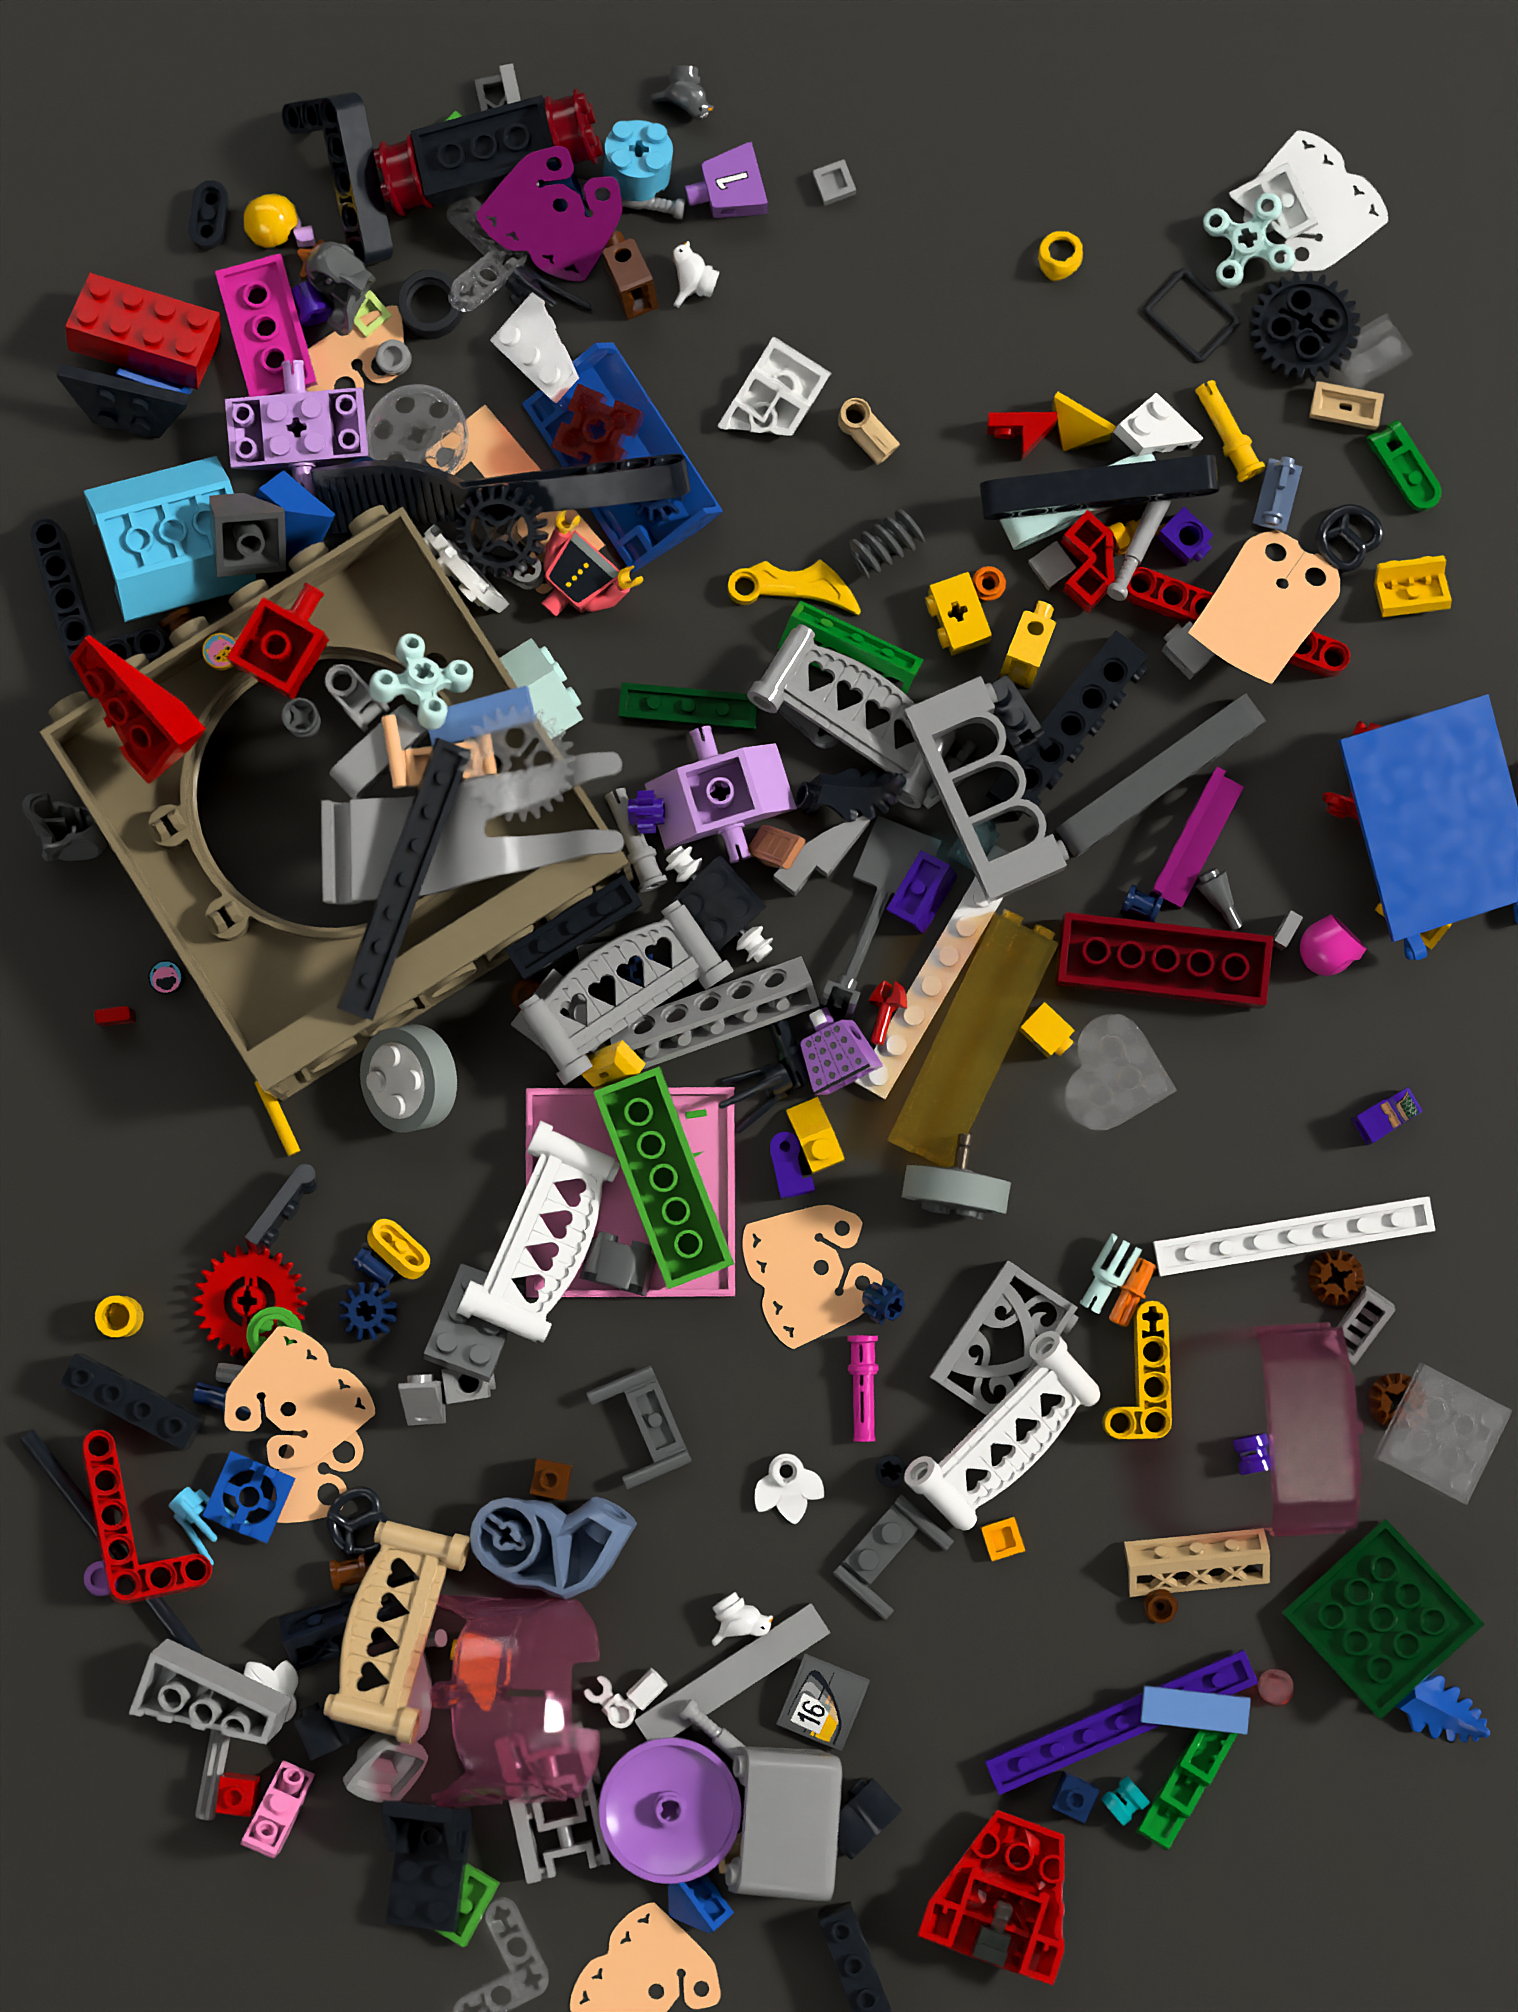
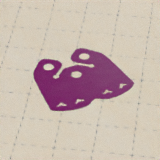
(540, 228)

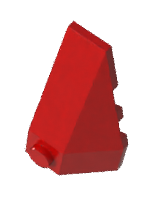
(146, 717)

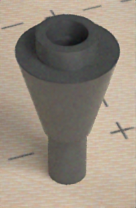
(1216, 889)

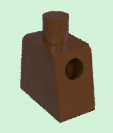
(629, 276)

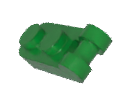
(1406, 467)

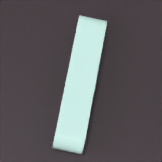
(1030, 529)

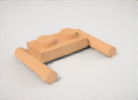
(409, 764)

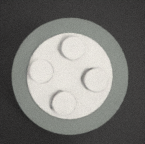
(408, 1078)

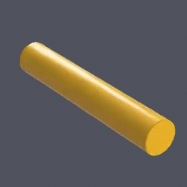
(279, 1121)

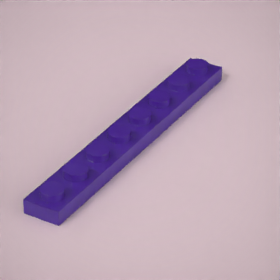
(1109, 1725)

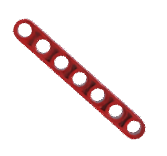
(1192, 595)

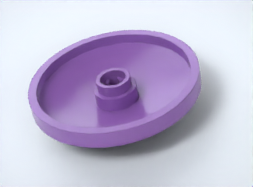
(669, 1810)

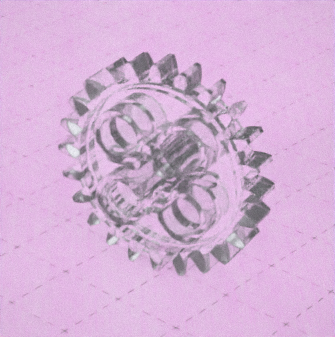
(492, 742)

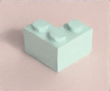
(544, 678)

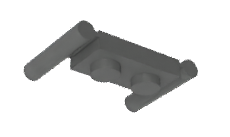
(653, 1420)
(881, 1546)

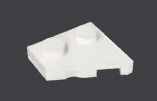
(1296, 212)
(1156, 428)

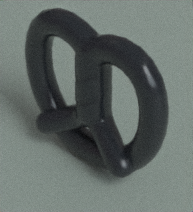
(1348, 535)
(355, 1524)

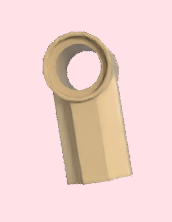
(869, 433)

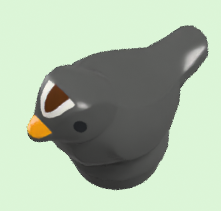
(685, 92)

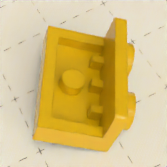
(1412, 586)

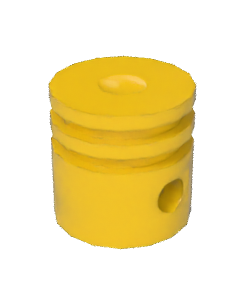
(119, 1316)

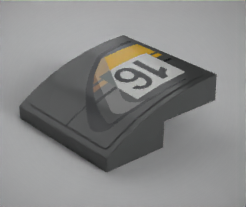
(823, 1702)

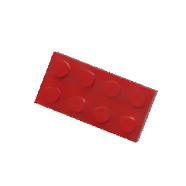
(143, 331)

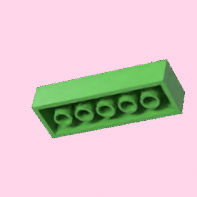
(663, 1178)

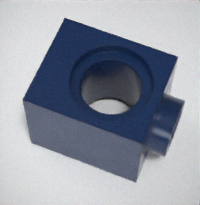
(1074, 1796)

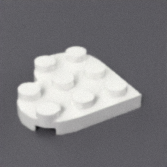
(473, 582)

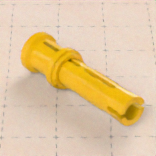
(1235, 444)

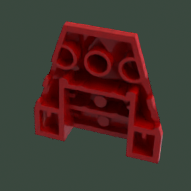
(1010, 1864)

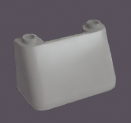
(787, 1823)

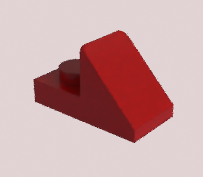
(1030, 425)

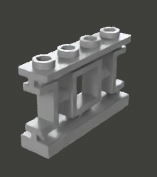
(524, 1812)

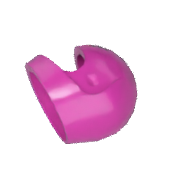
(1329, 947)

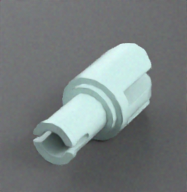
(1105, 1278)

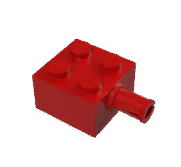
(281, 643)

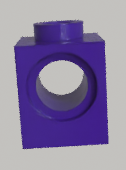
(1186, 522)

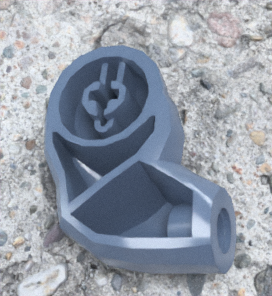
(547, 1550)

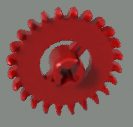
(224, 1275)

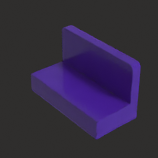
(922, 891)

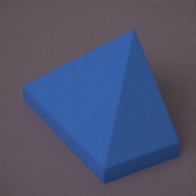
(698, 1904)

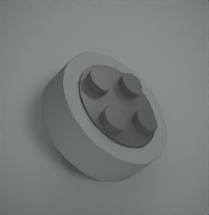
(956, 1187)

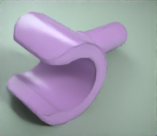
(304, 235)

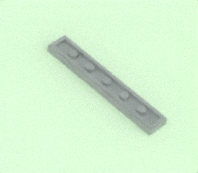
(735, 1673)

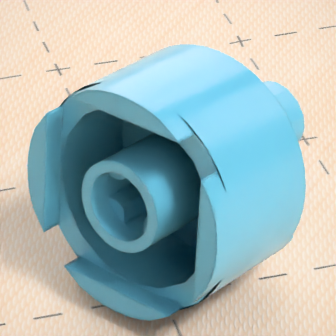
(638, 158)

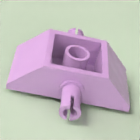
(263, 425)
(750, 775)

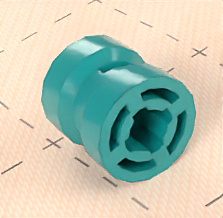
(1131, 1794)

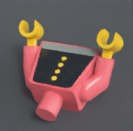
(581, 572)

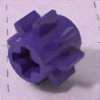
(646, 811)

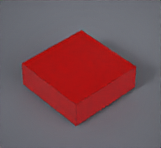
(114, 1016)

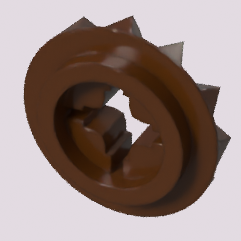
(1321, 1271)
(1379, 1402)

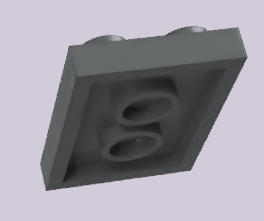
(463, 1342)

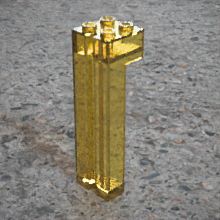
(974, 1038)

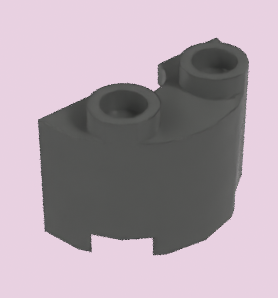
(619, 1264)

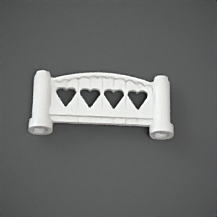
(499, 1297)
(946, 1482)

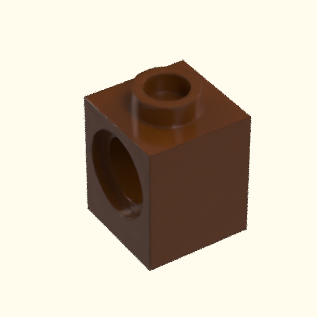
(551, 1479)

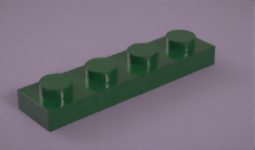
(687, 706)

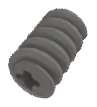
(884, 542)

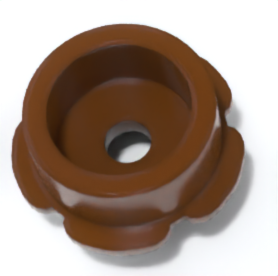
(1160, 1615)

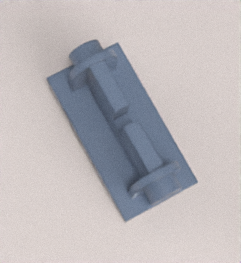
(1277, 494)

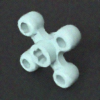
(1235, 234)
(421, 681)

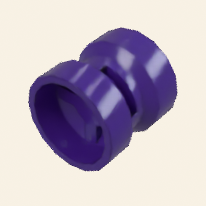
(1256, 1461)

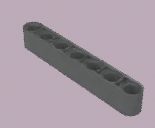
(1160, 775)

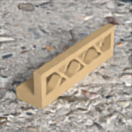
(1197, 1556)

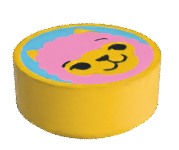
(217, 649)

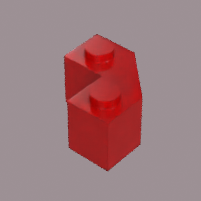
(1093, 546)

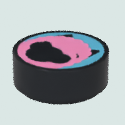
(166, 977)

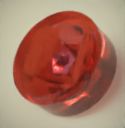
(1275, 1687)

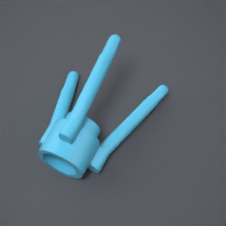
(188, 1509)

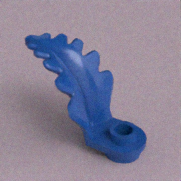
(1441, 1710)

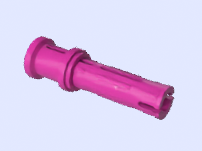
(863, 1371)

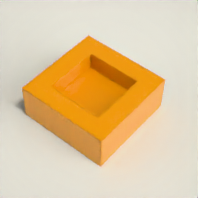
(1002, 1538)

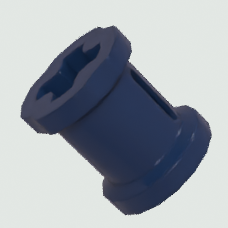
(1141, 904)

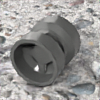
(297, 713)

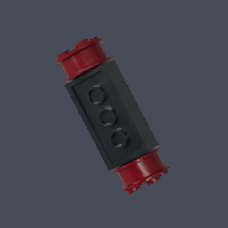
(480, 149)

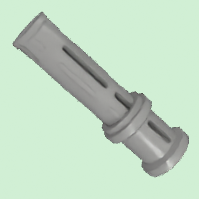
(640, 854)

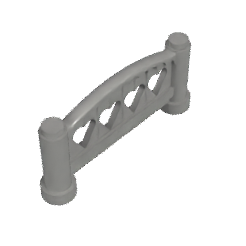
(788, 683)
(569, 1040)

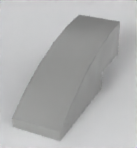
(821, 854)

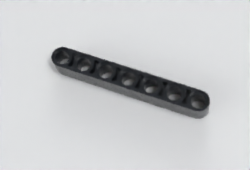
(1099, 487)

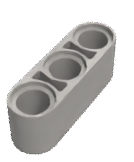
(369, 758)

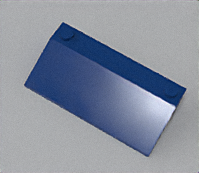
(633, 536)

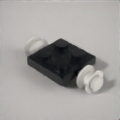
(720, 903)

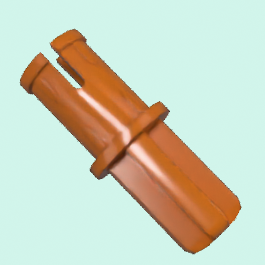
(1132, 1292)

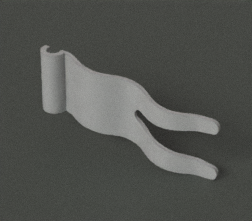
(365, 832)

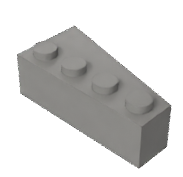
(207, 1695)

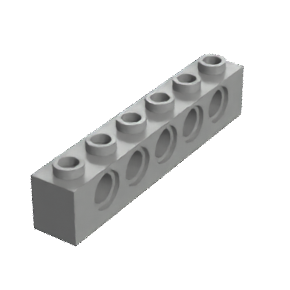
(721, 1013)

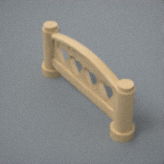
(386, 1707)

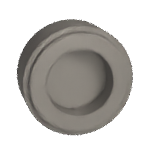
(393, 357)

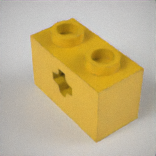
(959, 594)

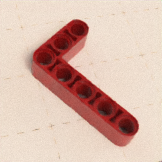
(123, 1534)

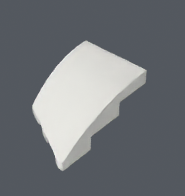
(776, 392)

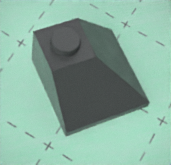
(247, 535)

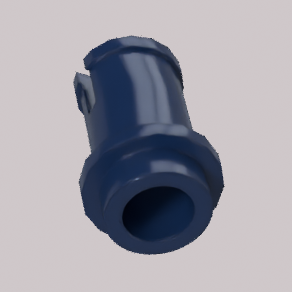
(374, 1267)

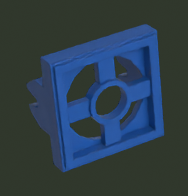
(259, 1530)

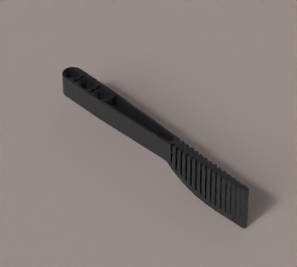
(437, 495)

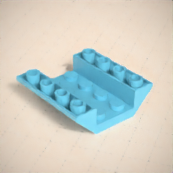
(162, 537)

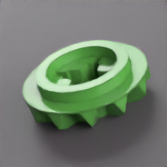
(264, 1321)

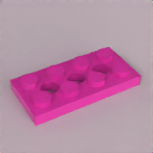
(244, 318)

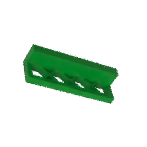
(856, 644)

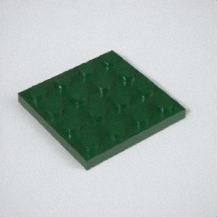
(1383, 1619)

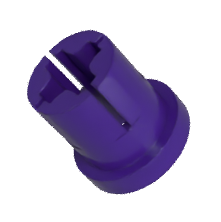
(310, 304)

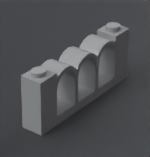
(948, 712)

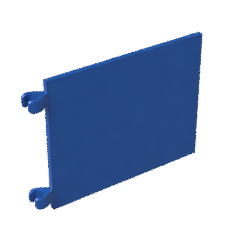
(1436, 818)

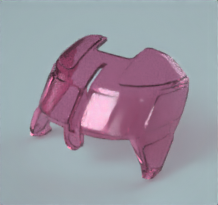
(517, 1744)

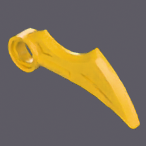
(815, 583)

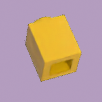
(1048, 1031)

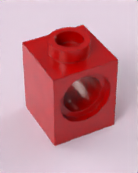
(238, 1794)

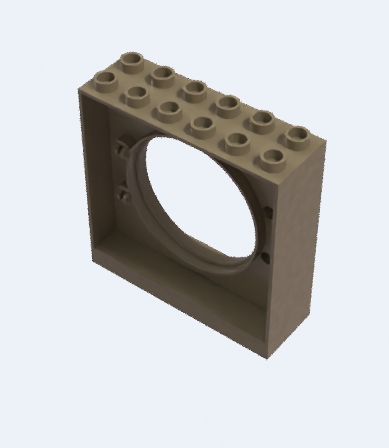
(281, 979)

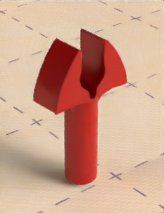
(886, 1006)

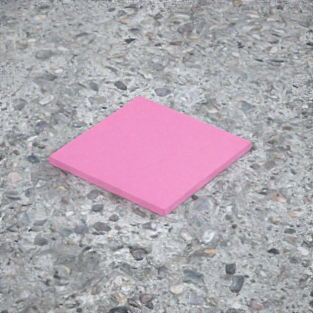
(578, 1117)

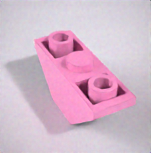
(278, 1810)

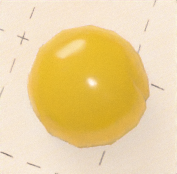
(269, 220)

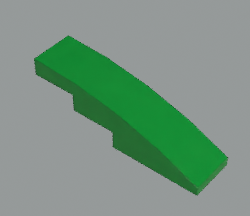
(1185, 1785)

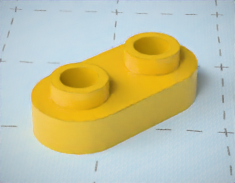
(398, 1249)

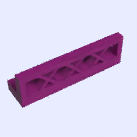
(1197, 839)

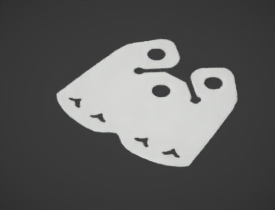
(1330, 193)

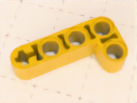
(1144, 1370)

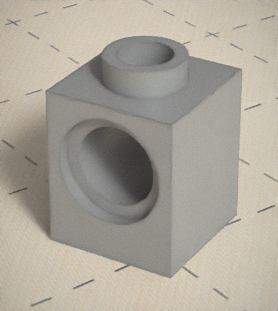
(1186, 651)
(454, 1391)

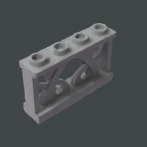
(1000, 1294)

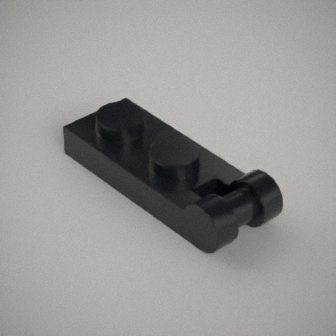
(1018, 720)
(281, 1208)

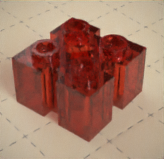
(591, 411)

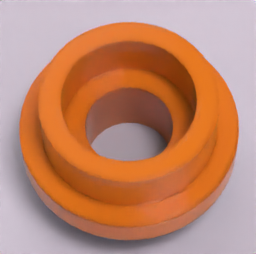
(993, 574)

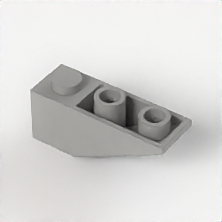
(423, 1400)

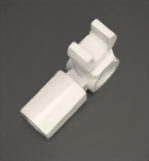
(623, 1712)

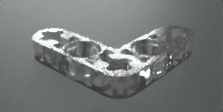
(492, 260)
(515, 1978)

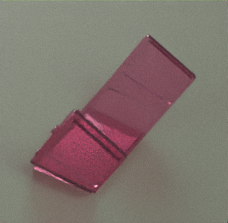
(1310, 1429)

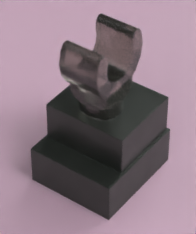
(991, 1940)

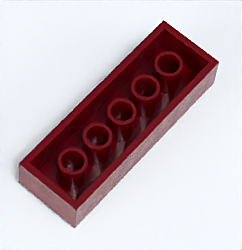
(1164, 960)

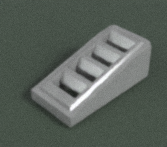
(1387, 1309)

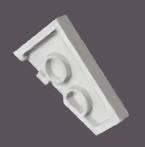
(535, 348)

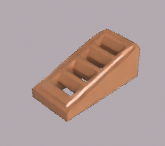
(775, 847)

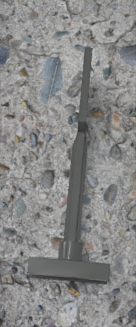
(884, 866)

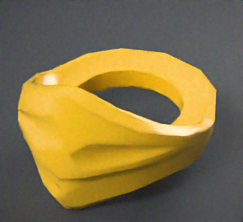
(1055, 269)

